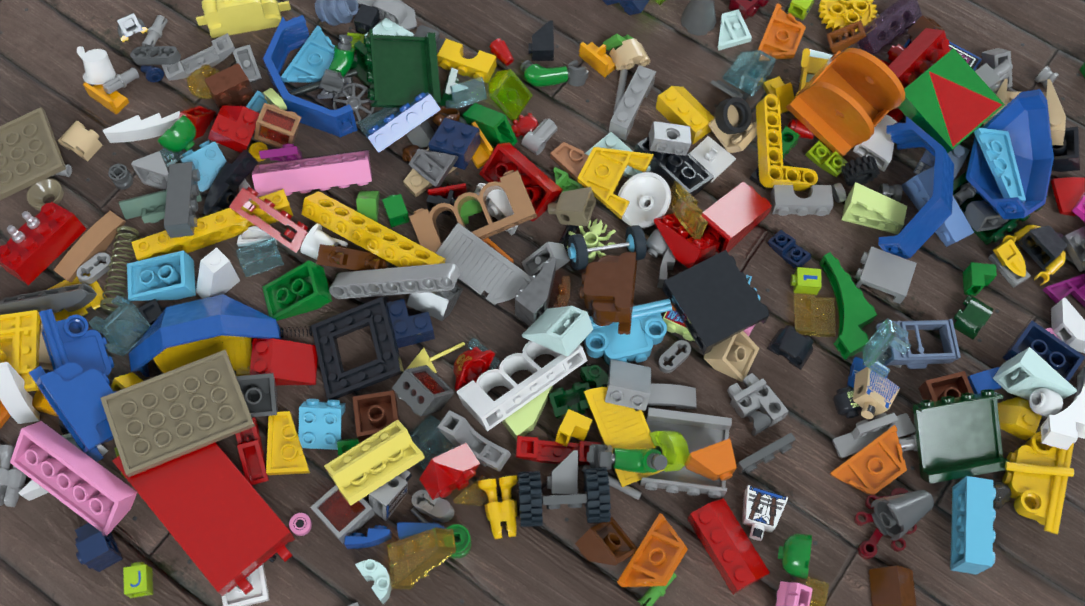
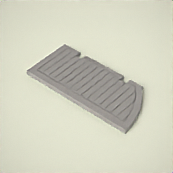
(482, 266)

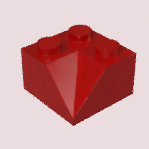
(234, 127)
(449, 471)

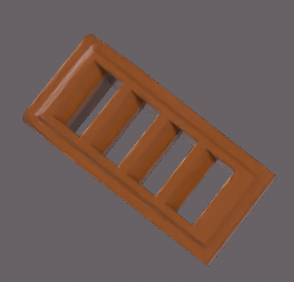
(838, 34)

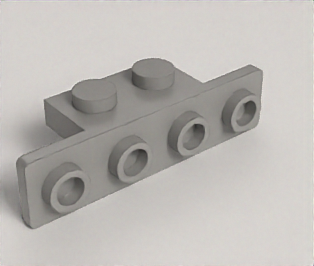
(866, 432)

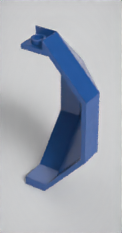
(1030, 135)
(197, 322)

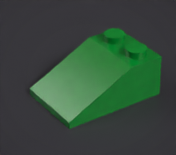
(297, 291)

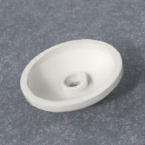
(640, 191)

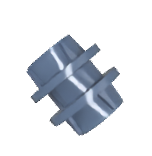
(336, 11)

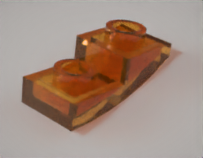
(564, 293)

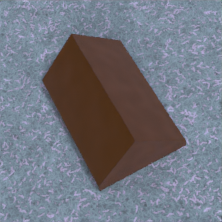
(892, 586)

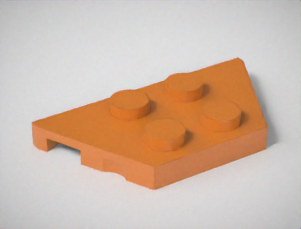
(782, 35)
(874, 464)
(655, 557)

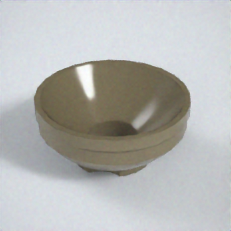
(42, 190)

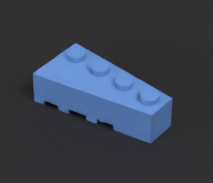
(920, 191)

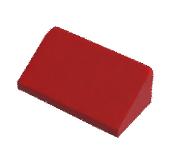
(444, 191)

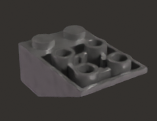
(536, 296)

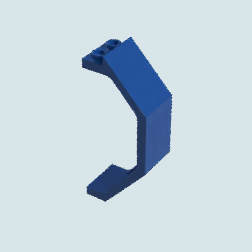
(289, 36)
(939, 206)

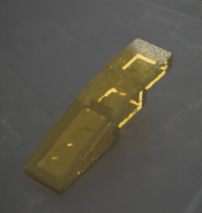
(687, 211)

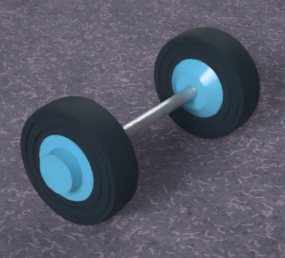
(578, 249)

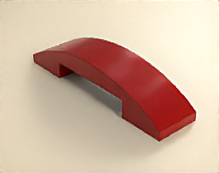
(550, 451)

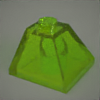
(509, 93)

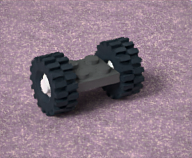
(595, 497)

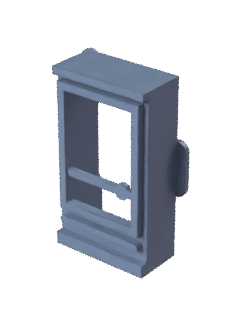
(920, 361)

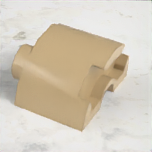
(629, 54)
(81, 141)

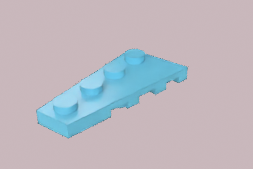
(1001, 159)

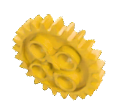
(845, 12)

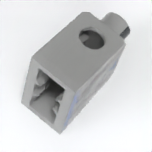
(389, 496)

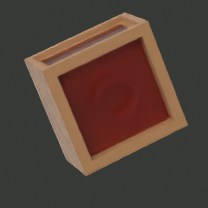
(276, 126)

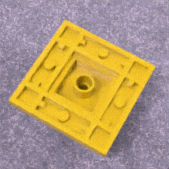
(21, 344)

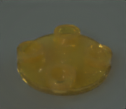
(197, 84)

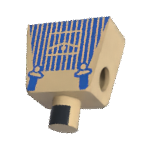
(873, 393)

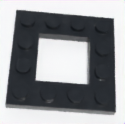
(388, 361)

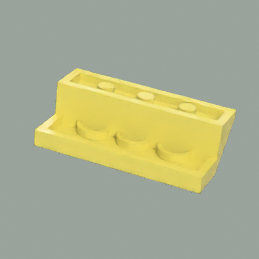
(374, 462)

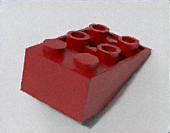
(682, 244)

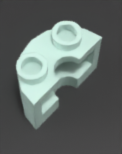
(376, 572)

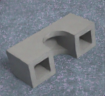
(786, 202)

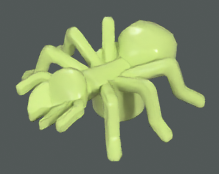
(592, 239)

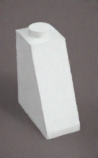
(879, 145)
(215, 275)

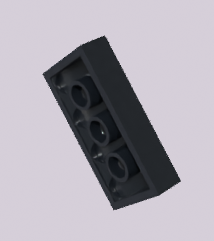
(678, 168)

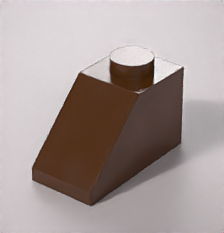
(922, 23)

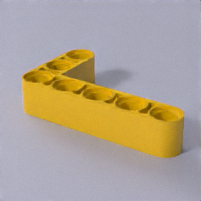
(769, 128)

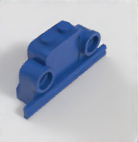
(71, 342)
(78, 404)

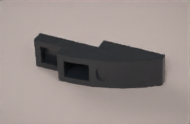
(226, 183)

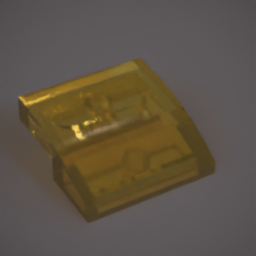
(814, 315)

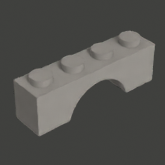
(629, 105)

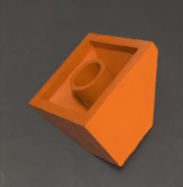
(713, 461)

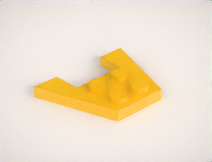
(604, 171)

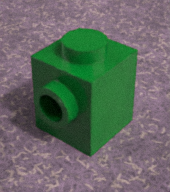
(395, 210)

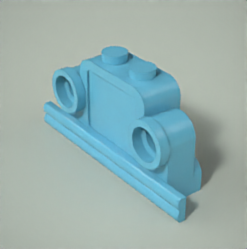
(646, 331)

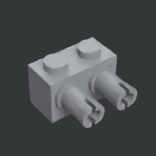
(995, 76)

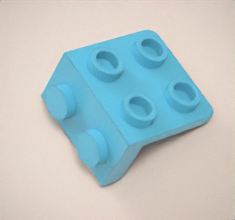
(208, 161)
(320, 423)

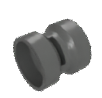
(120, 176)
(893, 192)

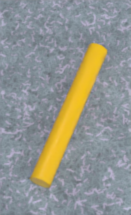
(1040, 469)

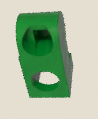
(788, 142)

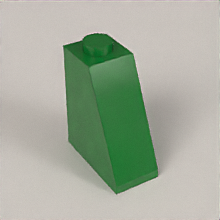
(491, 123)

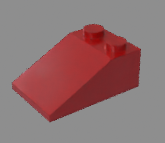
(288, 360)

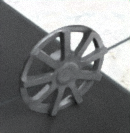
(354, 101)

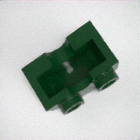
(972, 317)
(594, 376)
(569, 399)

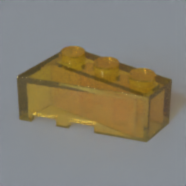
(417, 555)

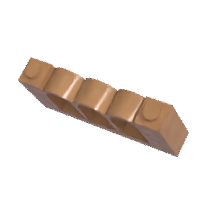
(511, 183)

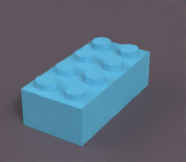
(972, 525)

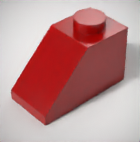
(200, 117)

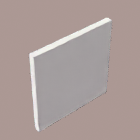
(712, 157)

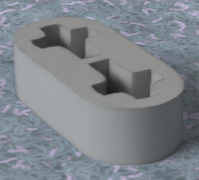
(94, 268)
(677, 359)

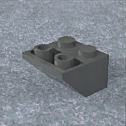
(438, 303)

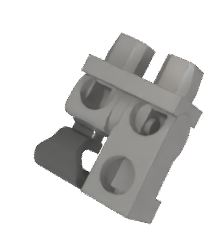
(755, 397)

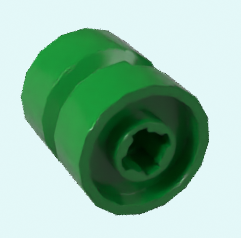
(462, 540)

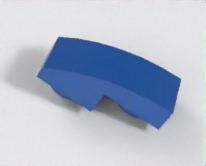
(984, 380)
(374, 537)

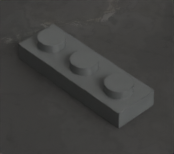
(766, 454)

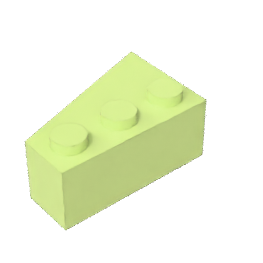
(873, 210)

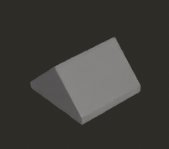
(152, 170)

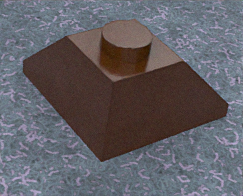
(606, 544)

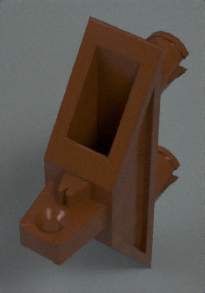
(349, 258)

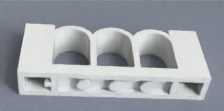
(490, 412)

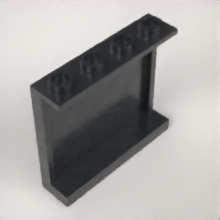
(715, 300)

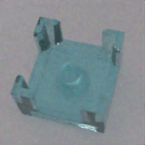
(122, 327)
(874, 351)

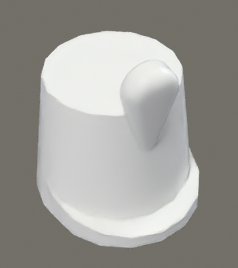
(96, 65)
(316, 237)

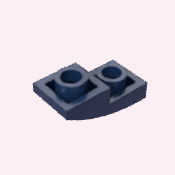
(787, 249)

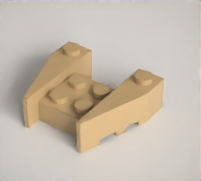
(1056, 113)

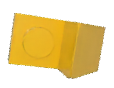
(782, 91)

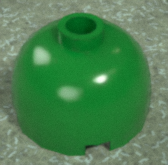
(179, 136)
(796, 555)

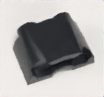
(792, 346)

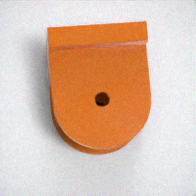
(847, 99)

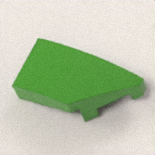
(616, 41)
(565, 182)

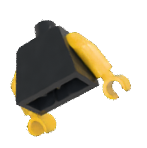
(1043, 246)

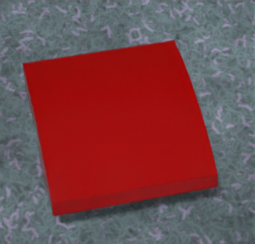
(1068, 193)

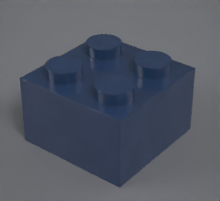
(456, 139)

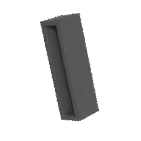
(181, 200)

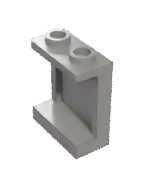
(886, 273)
(628, 385)

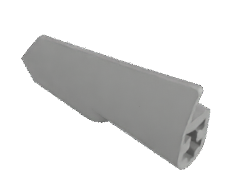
(395, 11)

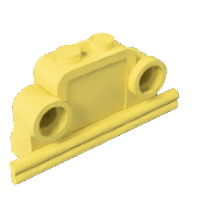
(240, 15)

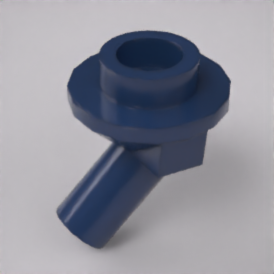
(153, 73)

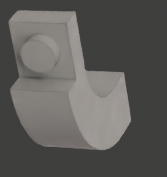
(459, 432)

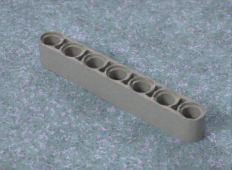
(395, 281)

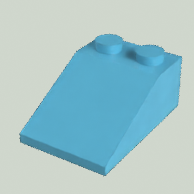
(162, 278)

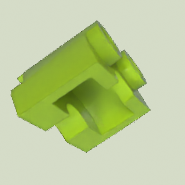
(673, 448)

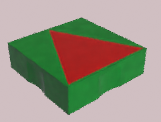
(949, 101)

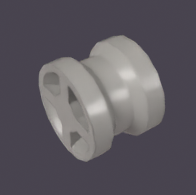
(1046, 74)

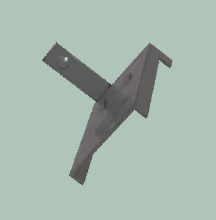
(732, 92)

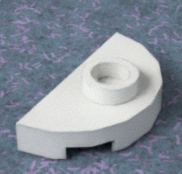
(252, 236)

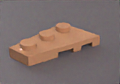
(570, 159)

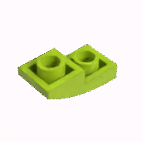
(826, 159)

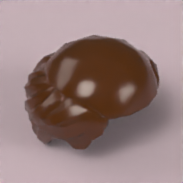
(451, 113)

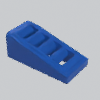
(408, 529)

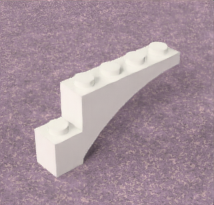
(1068, 425)

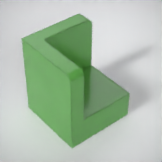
(470, 208)

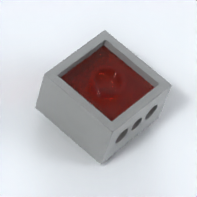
(339, 515)

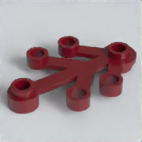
(876, 536)

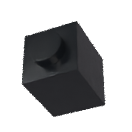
(366, 19)

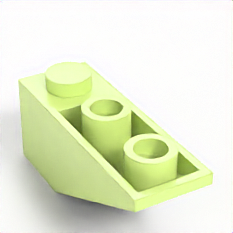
(525, 419)

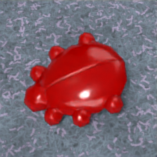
(524, 125)

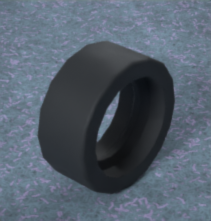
(744, 115)

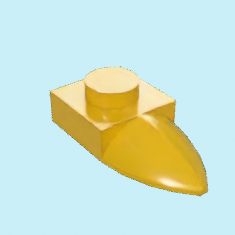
(1011, 257)

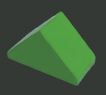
(368, 204)

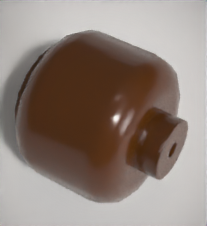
(409, 152)

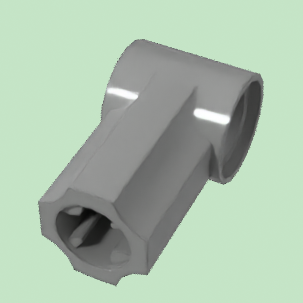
(536, 140)

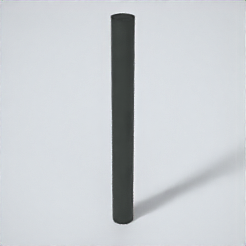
(314, 86)

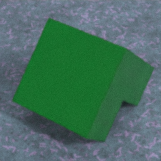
(977, 277)

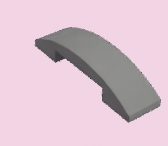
(211, 56)
(672, 395)

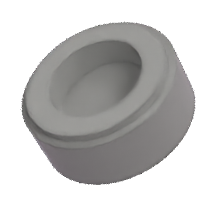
(838, 192)

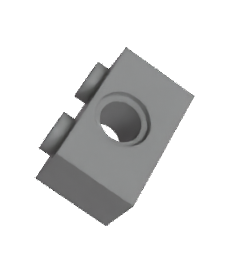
(669, 138)

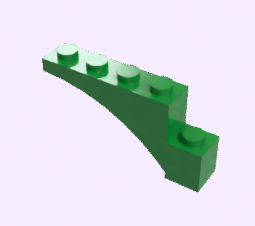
(853, 308)

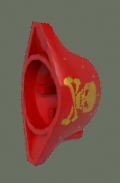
(471, 365)

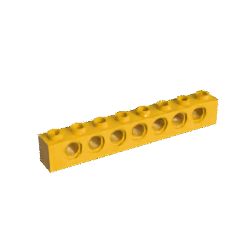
(209, 230)
(367, 232)

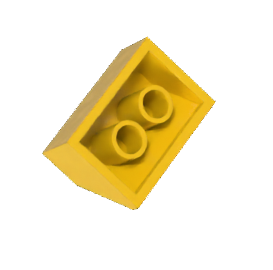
(683, 109)

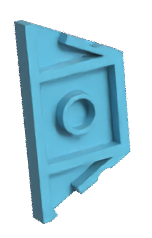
(311, 59)

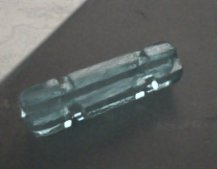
(476, 343)

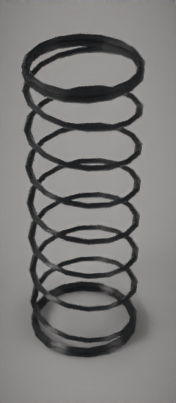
(282, 336)

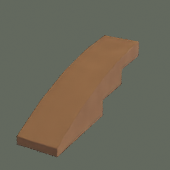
(91, 243)

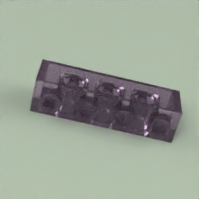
(889, 25)

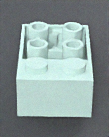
(560, 329)
(1030, 372)

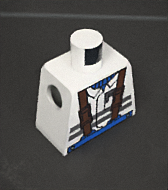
(761, 510)

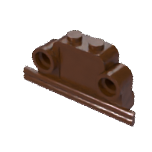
(610, 290)

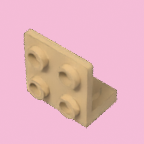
(738, 141)

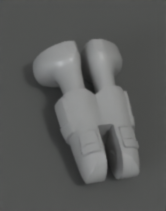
(10, 480)

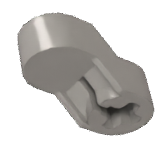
(440, 512)

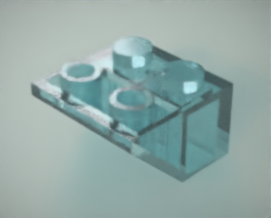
(750, 71)

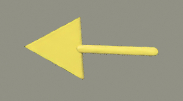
(423, 358)

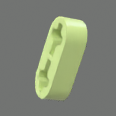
(273, 98)

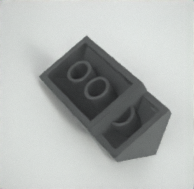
(259, 393)

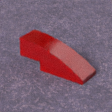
(252, 454)

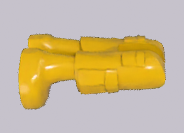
(500, 511)

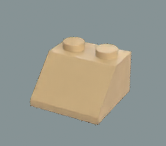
(733, 356)

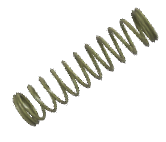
(129, 236)

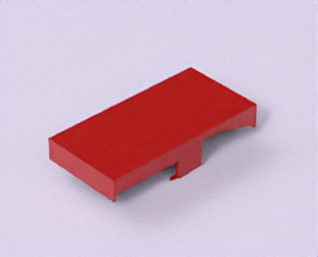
(213, 515)

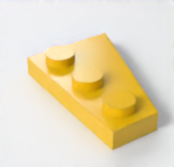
(283, 447)

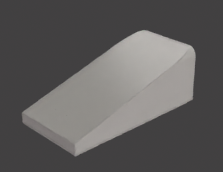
(247, 62)

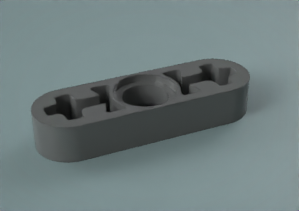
(145, 55)

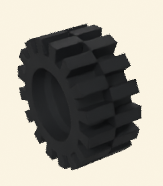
(860, 170)

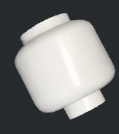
(1045, 402)

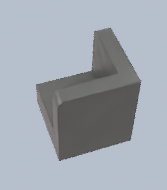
(421, 134)

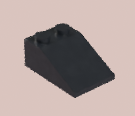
(1067, 155)

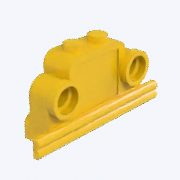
(1037, 494)

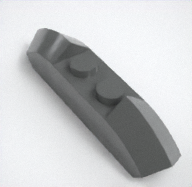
(67, 297)

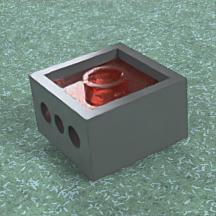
(423, 390)

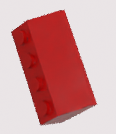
(538, 185)
(728, 545)

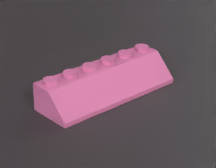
(313, 173)
(72, 476)

